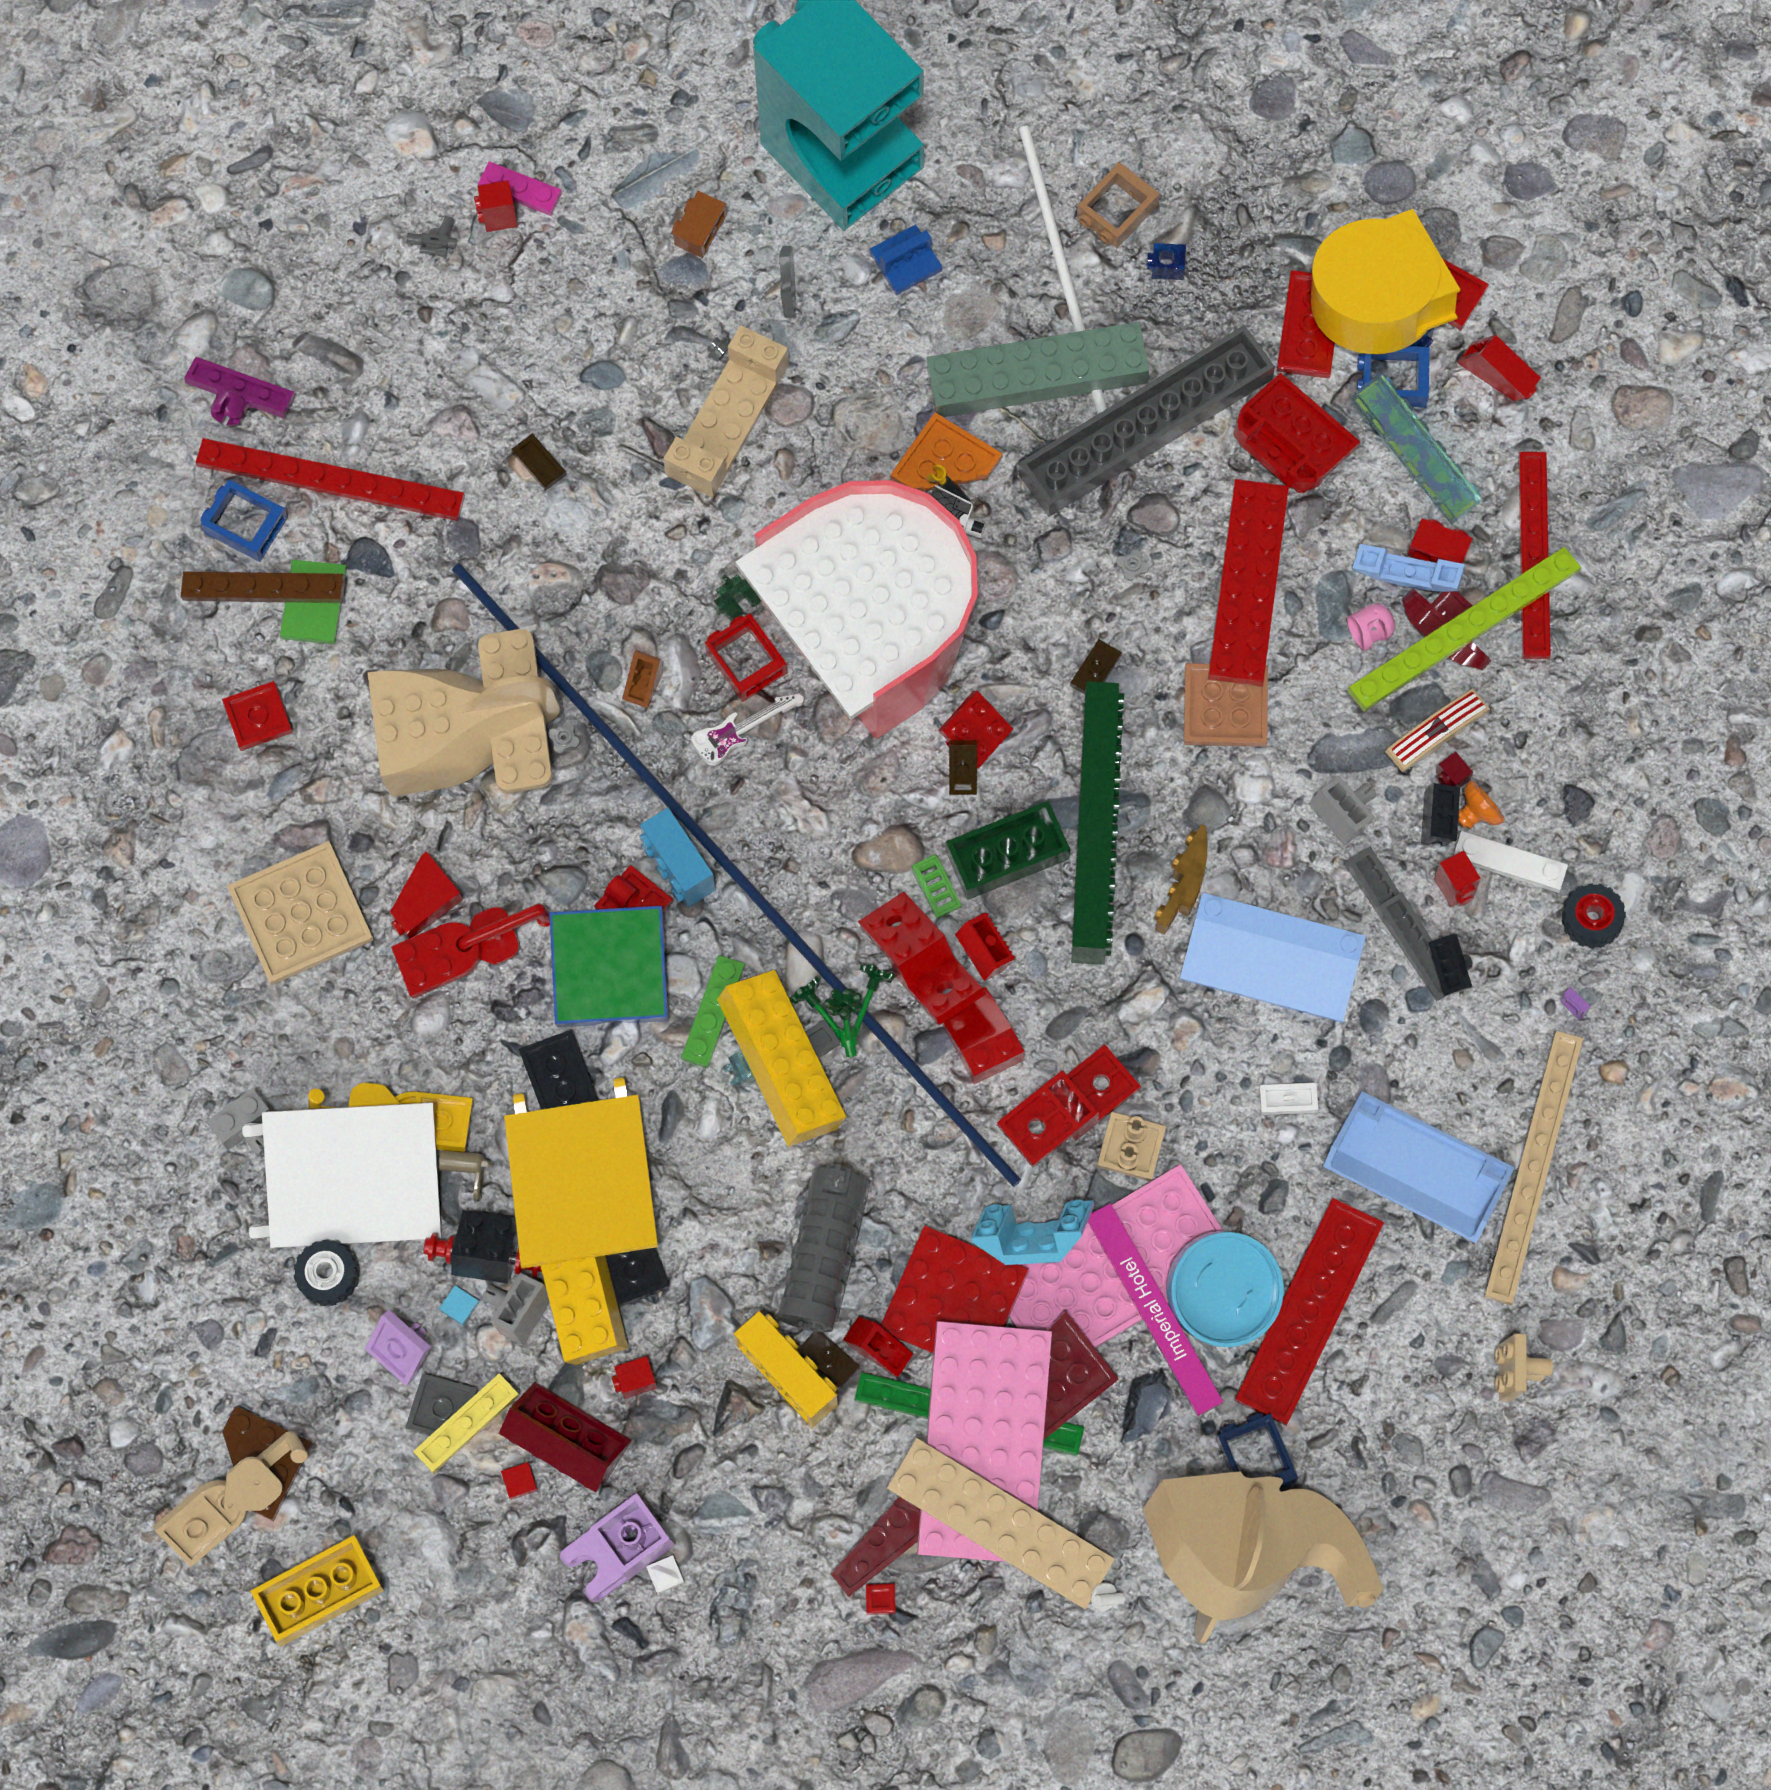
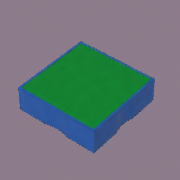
(608, 966)

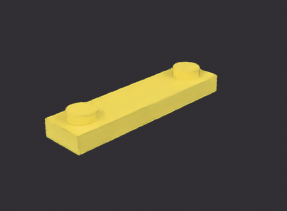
(466, 1423)

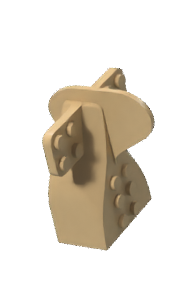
(450, 727)

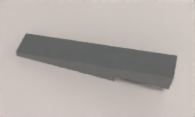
(1396, 915)

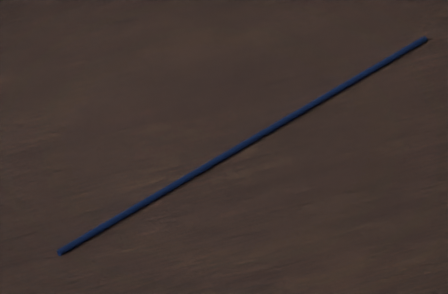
(742, 881)

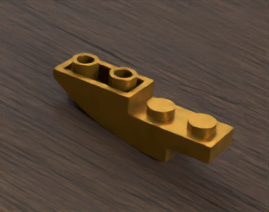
(1189, 871)

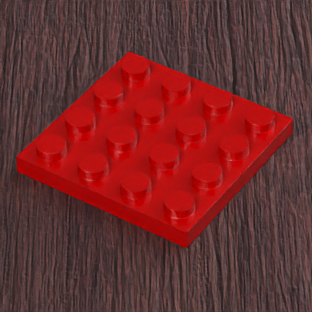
(951, 1285)

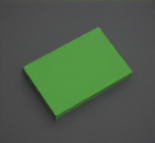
(312, 620)

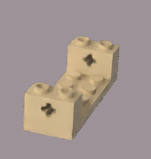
(728, 413)

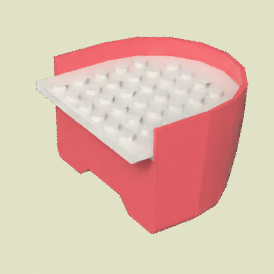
(870, 593)

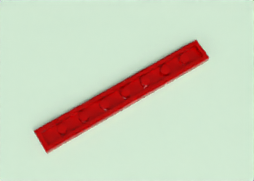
(1534, 549)

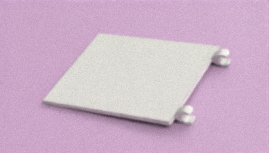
(349, 1174)

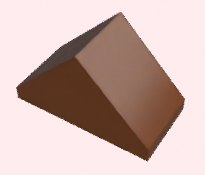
(643, 679)

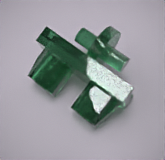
(731, 594)

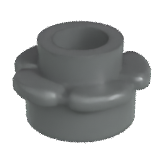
(717, 348)

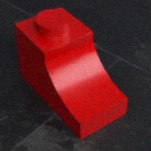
(878, 1346)

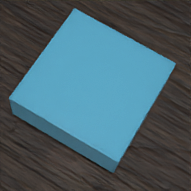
(459, 1305)

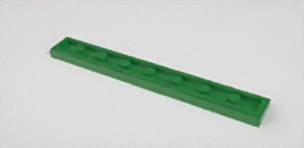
(916, 1399)

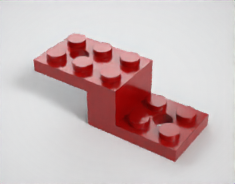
(921, 958)
(1068, 1105)

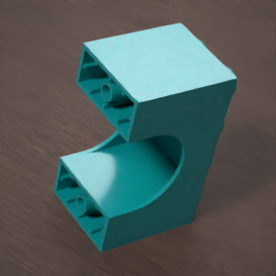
(833, 104)

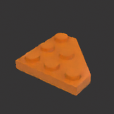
(945, 445)

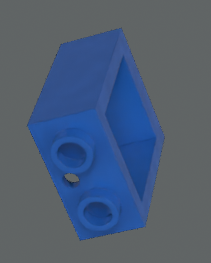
(1421, 355)
(265, 535)

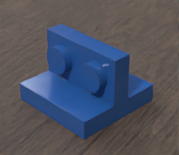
(906, 259)

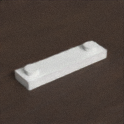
(1512, 862)

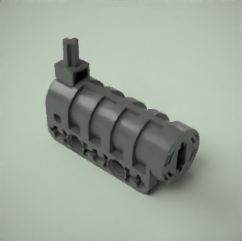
(824, 1249)

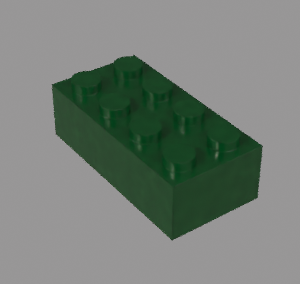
(1007, 850)

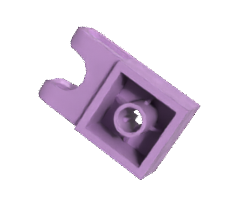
(610, 1549)

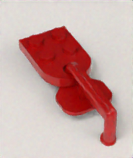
(435, 957)

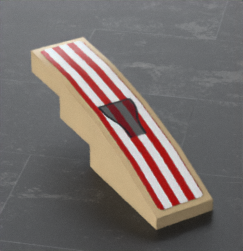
(1437, 730)

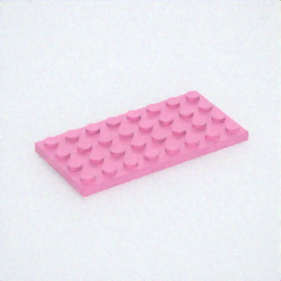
(1085, 1285)
(987, 1417)

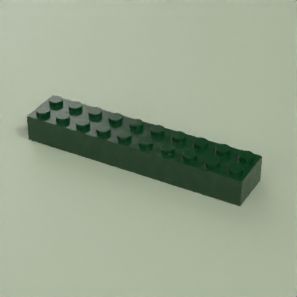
(1095, 823)

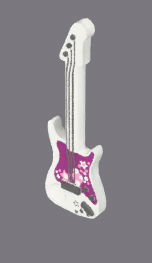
(716, 742)

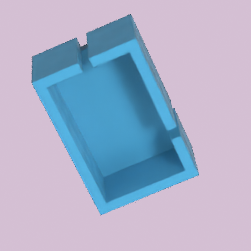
(676, 858)

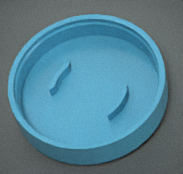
(1225, 1289)

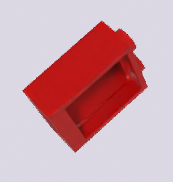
(761, 678)

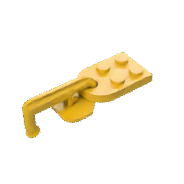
(450, 1112)

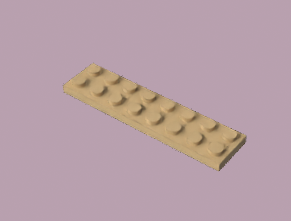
(1000, 1523)

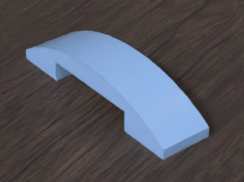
(1407, 571)

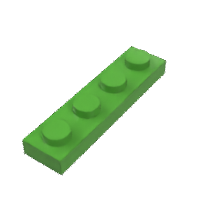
(710, 1017)

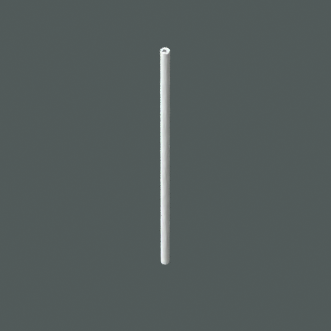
(1056, 245)

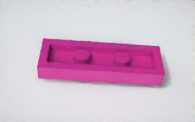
(524, 189)

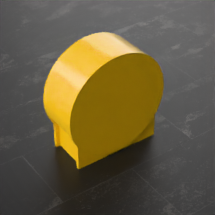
(1381, 285)

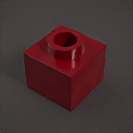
(1454, 771)

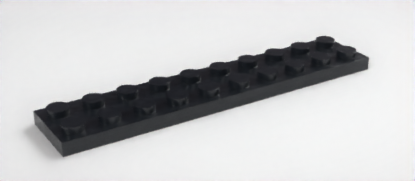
(562, 1080)

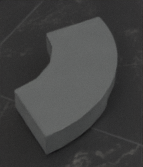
(788, 287)

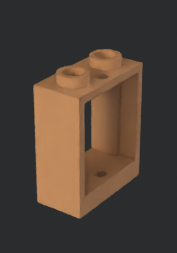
(1134, 187)

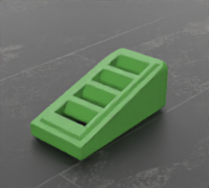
(925, 865)

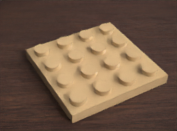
(300, 913)

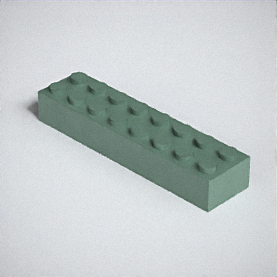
(1038, 369)

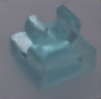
(741, 1069)

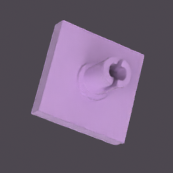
(398, 1347)

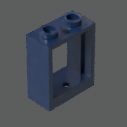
(1257, 1423)

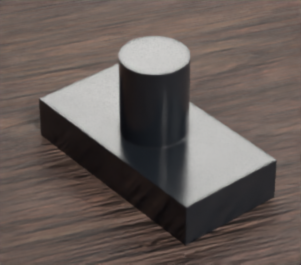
(1451, 964)

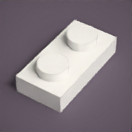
(1288, 1098)

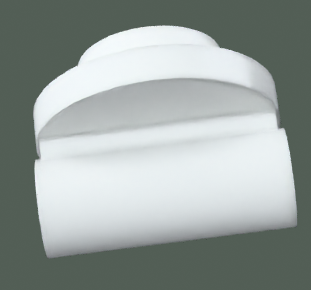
(1105, 1596)

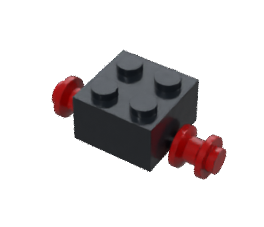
(481, 1248)

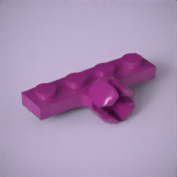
(237, 392)

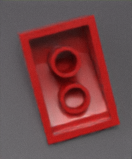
(984, 1039)

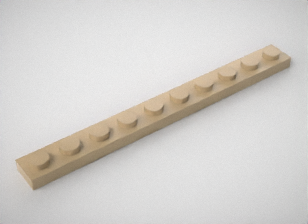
(1533, 1168)

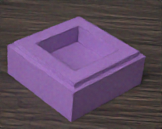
(1575, 1003)

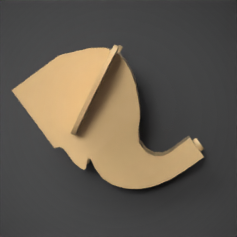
(1241, 1539)

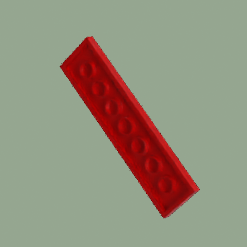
(1248, 582)
(1309, 1311)

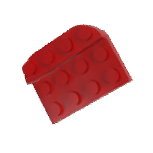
(1292, 435)

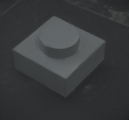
(822, 1038)

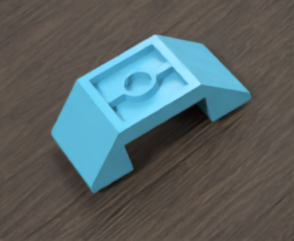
(1029, 1241)

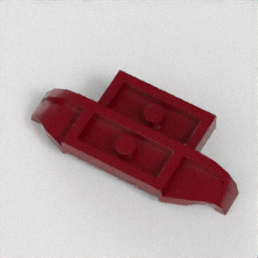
(1430, 617)

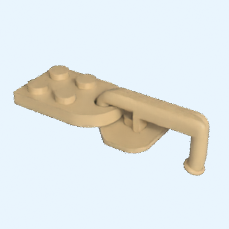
(250, 1485)

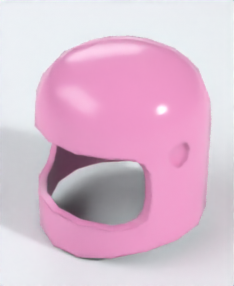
(1364, 620)

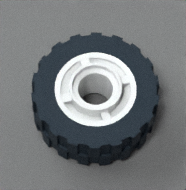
(338, 1285)

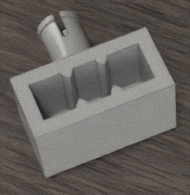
(1344, 809)
(229, 1122)
(519, 1308)

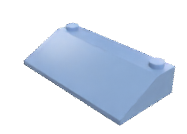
(1272, 957)
(1418, 1167)

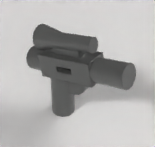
(436, 241)

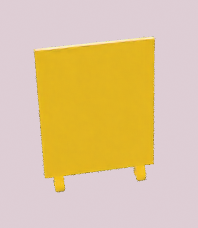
(580, 1179)

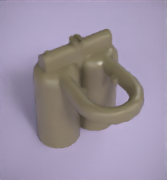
(466, 1163)

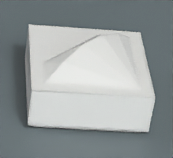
(665, 1574)

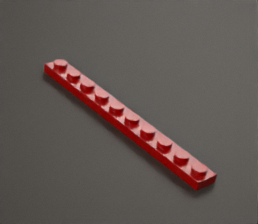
(330, 479)

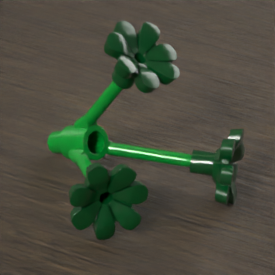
(844, 1005)

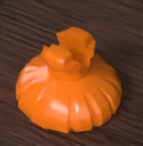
(1479, 808)

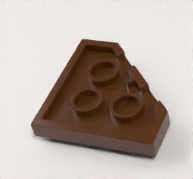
(251, 1435)

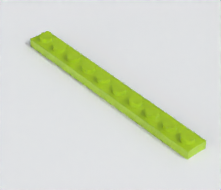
(1464, 629)

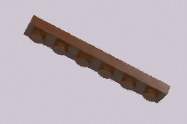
(263, 587)

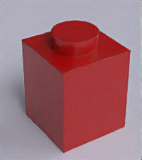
(634, 1378)

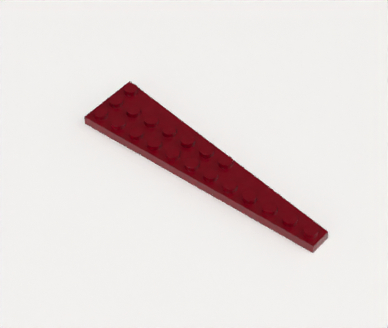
(1074, 1381)

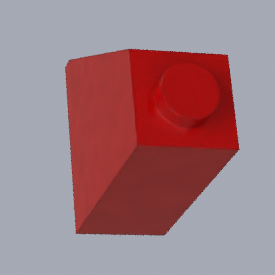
(1500, 368)
(423, 898)

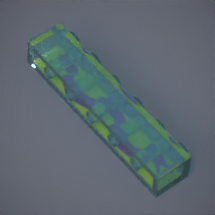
(1416, 448)

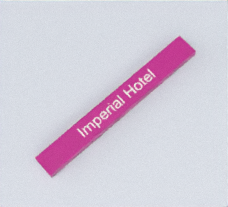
(1154, 1310)

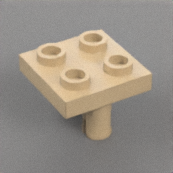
(1131, 1146)
(1517, 1368)

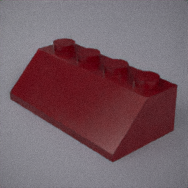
(564, 1436)

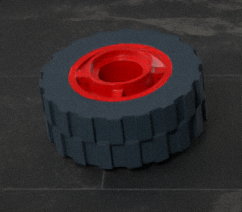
(1598, 900)

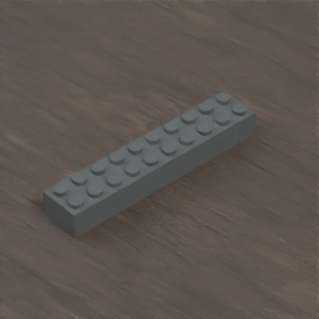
(1146, 420)

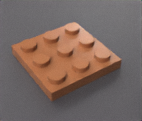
(1223, 711)

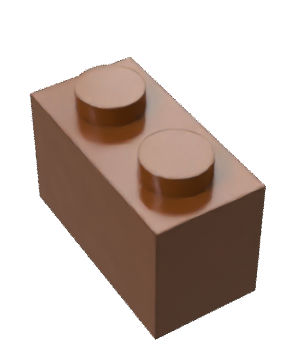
(699, 224)

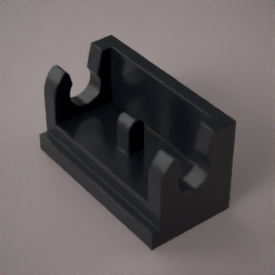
(1440, 814)

